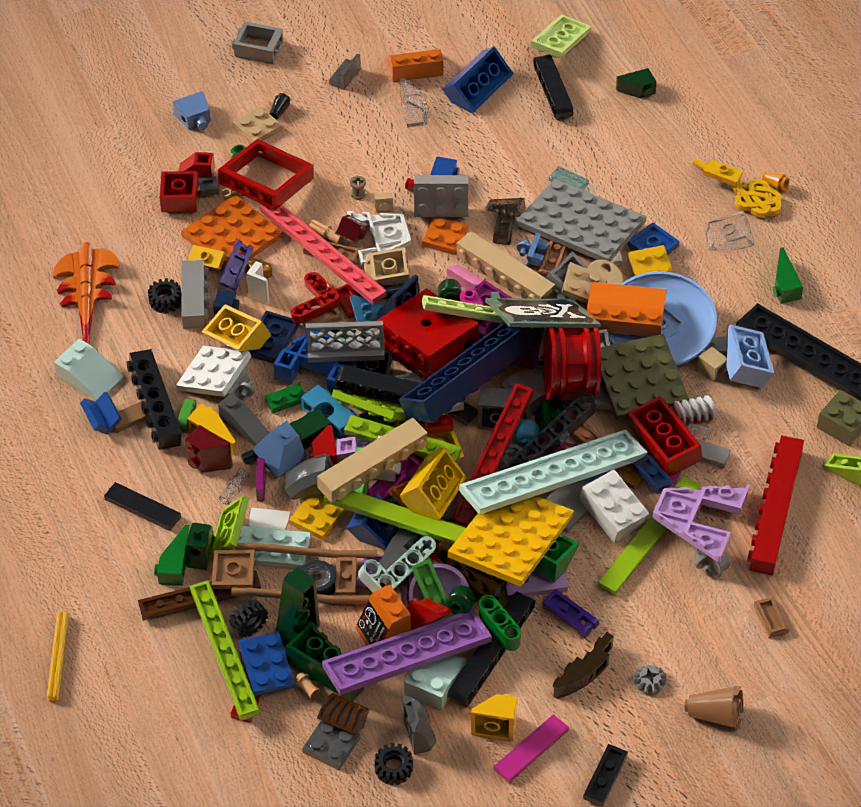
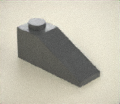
(242, 419)

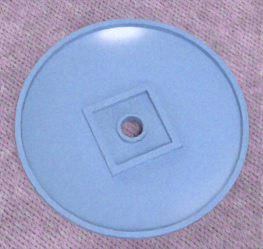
(688, 315)

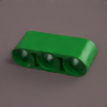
(502, 631)

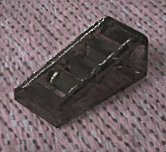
(508, 206)
(503, 230)

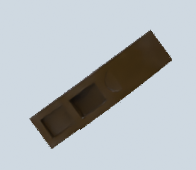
(582, 672)

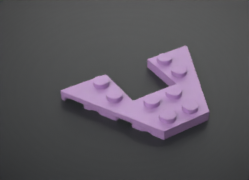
(679, 508)

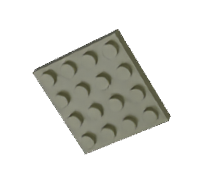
(639, 373)

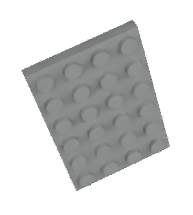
(581, 221)

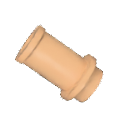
(302, 680)

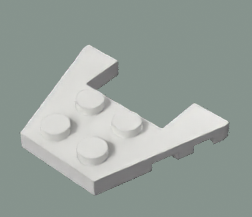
(387, 230)

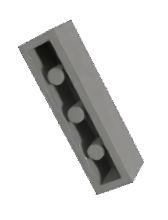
(194, 295)

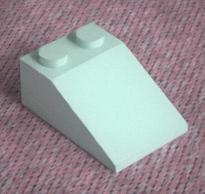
(87, 370)
(433, 681)

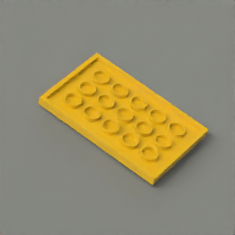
(511, 538)

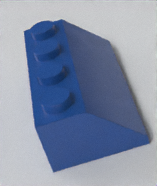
(478, 80)

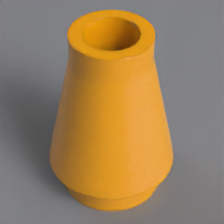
(777, 181)

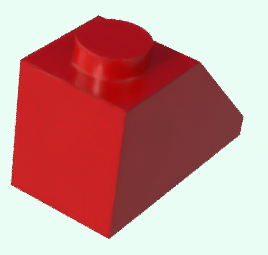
(324, 444)
(425, 612)

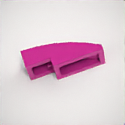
(382, 487)

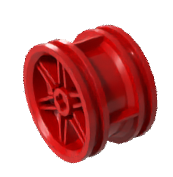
(571, 362)

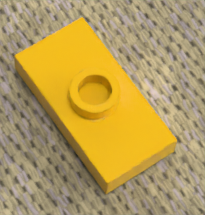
(723, 172)
(212, 258)

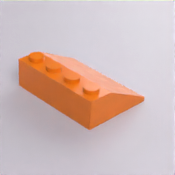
(627, 308)

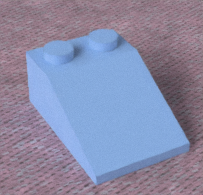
(748, 357)

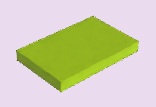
(230, 526)

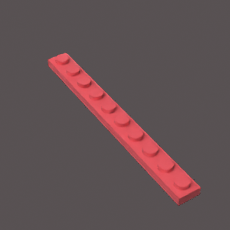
(325, 253)

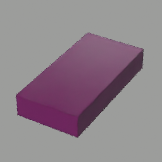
(260, 479)

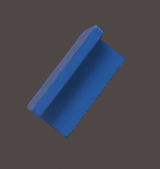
(102, 413)

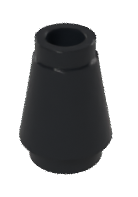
(280, 104)

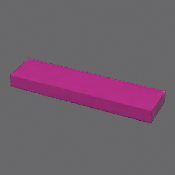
(531, 748)

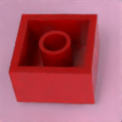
(179, 191)

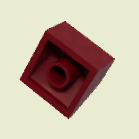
(208, 451)

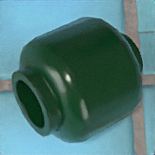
(449, 289)
(461, 599)

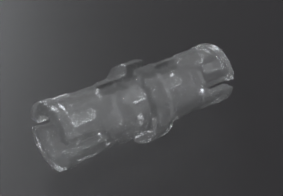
(234, 486)

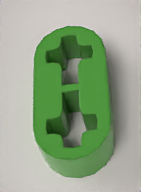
(187, 409)

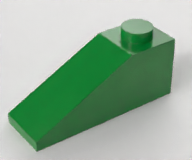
(787, 283)
(173, 560)

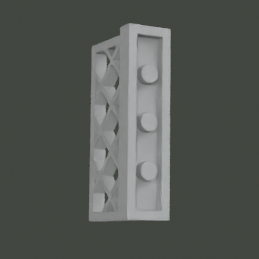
(344, 349)

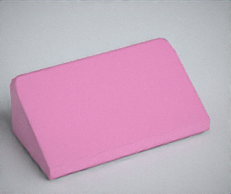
(463, 276)

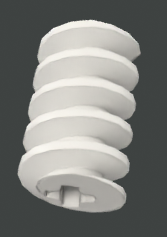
(693, 408)

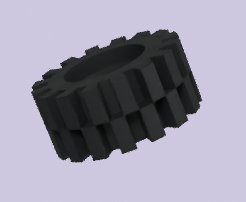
(167, 303)
(248, 617)
(389, 753)

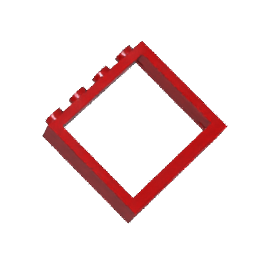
(271, 198)

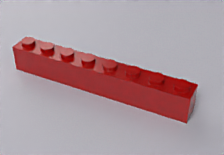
(776, 505)

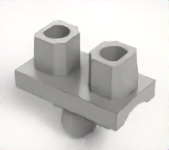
(242, 386)
(710, 564)

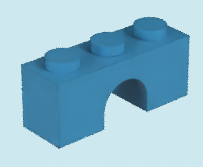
(322, 399)

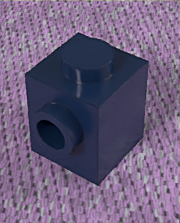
(225, 297)

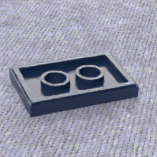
(282, 333)

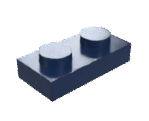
(652, 473)

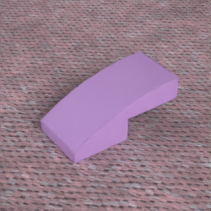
(348, 446)

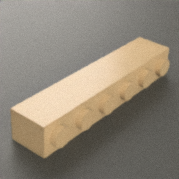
(504, 268)
(372, 460)

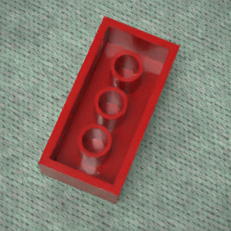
(664, 436)

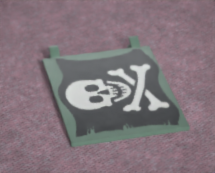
(541, 312)

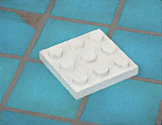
(213, 371)

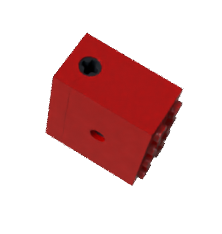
(426, 338)

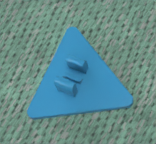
(364, 310)

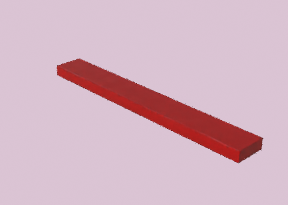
(496, 446)

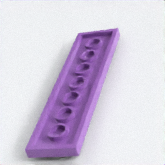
(406, 651)

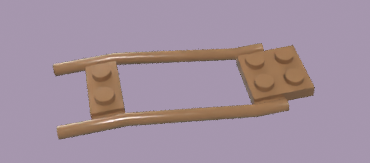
(236, 571)

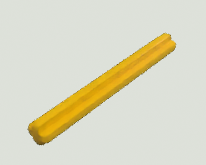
(57, 656)

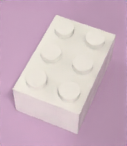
(614, 506)

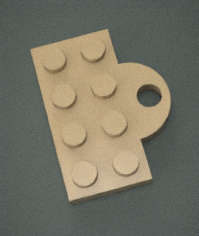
(580, 279)

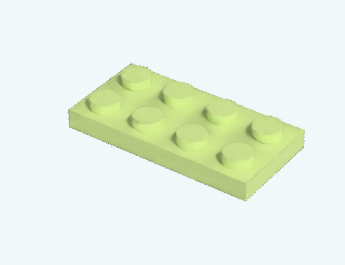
(560, 36)

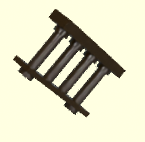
(477, 579)

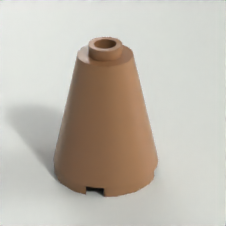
(717, 706)

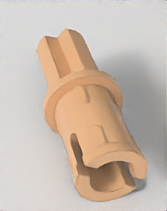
(326, 232)

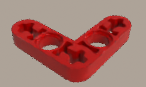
(325, 299)

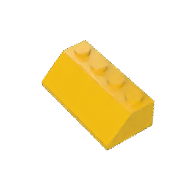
(433, 485)

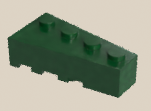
(297, 605)
(309, 650)

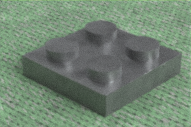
(330, 744)

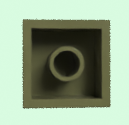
(841, 418)

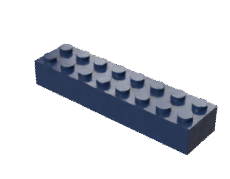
(467, 373)

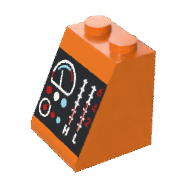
(383, 617)

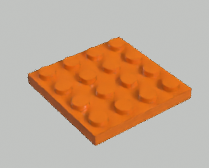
(229, 222)

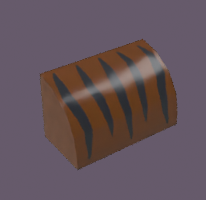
(343, 713)

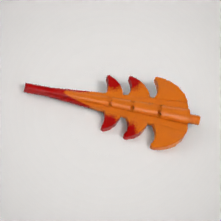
(86, 279)

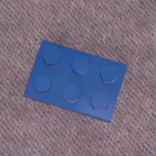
(266, 664)

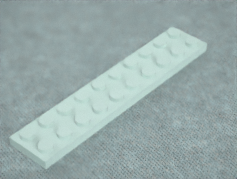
(552, 471)

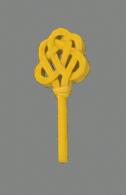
(753, 197)

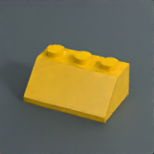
(237, 329)

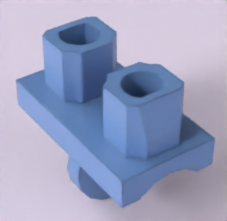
(528, 249)

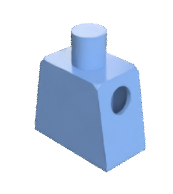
(193, 111)

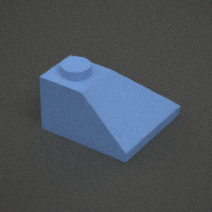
(281, 450)

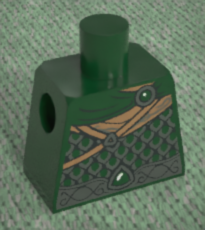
(200, 538)

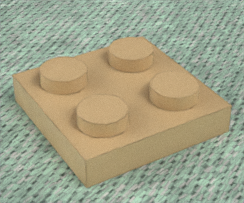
(257, 125)

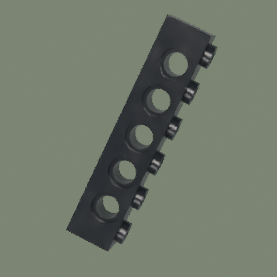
(155, 399)

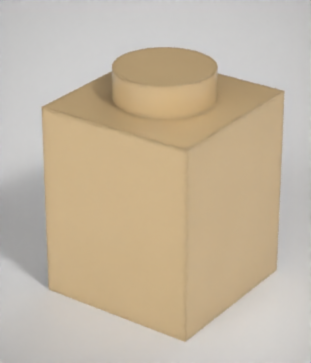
(712, 363)

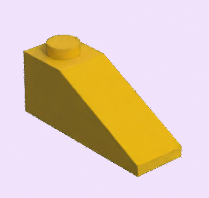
(211, 420)

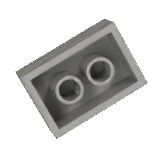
(440, 195)

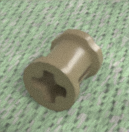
(353, 183)

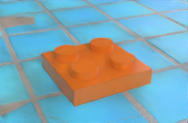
(444, 235)

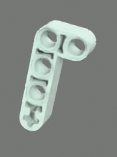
(402, 565)

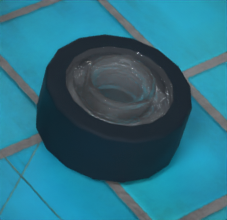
(324, 575)

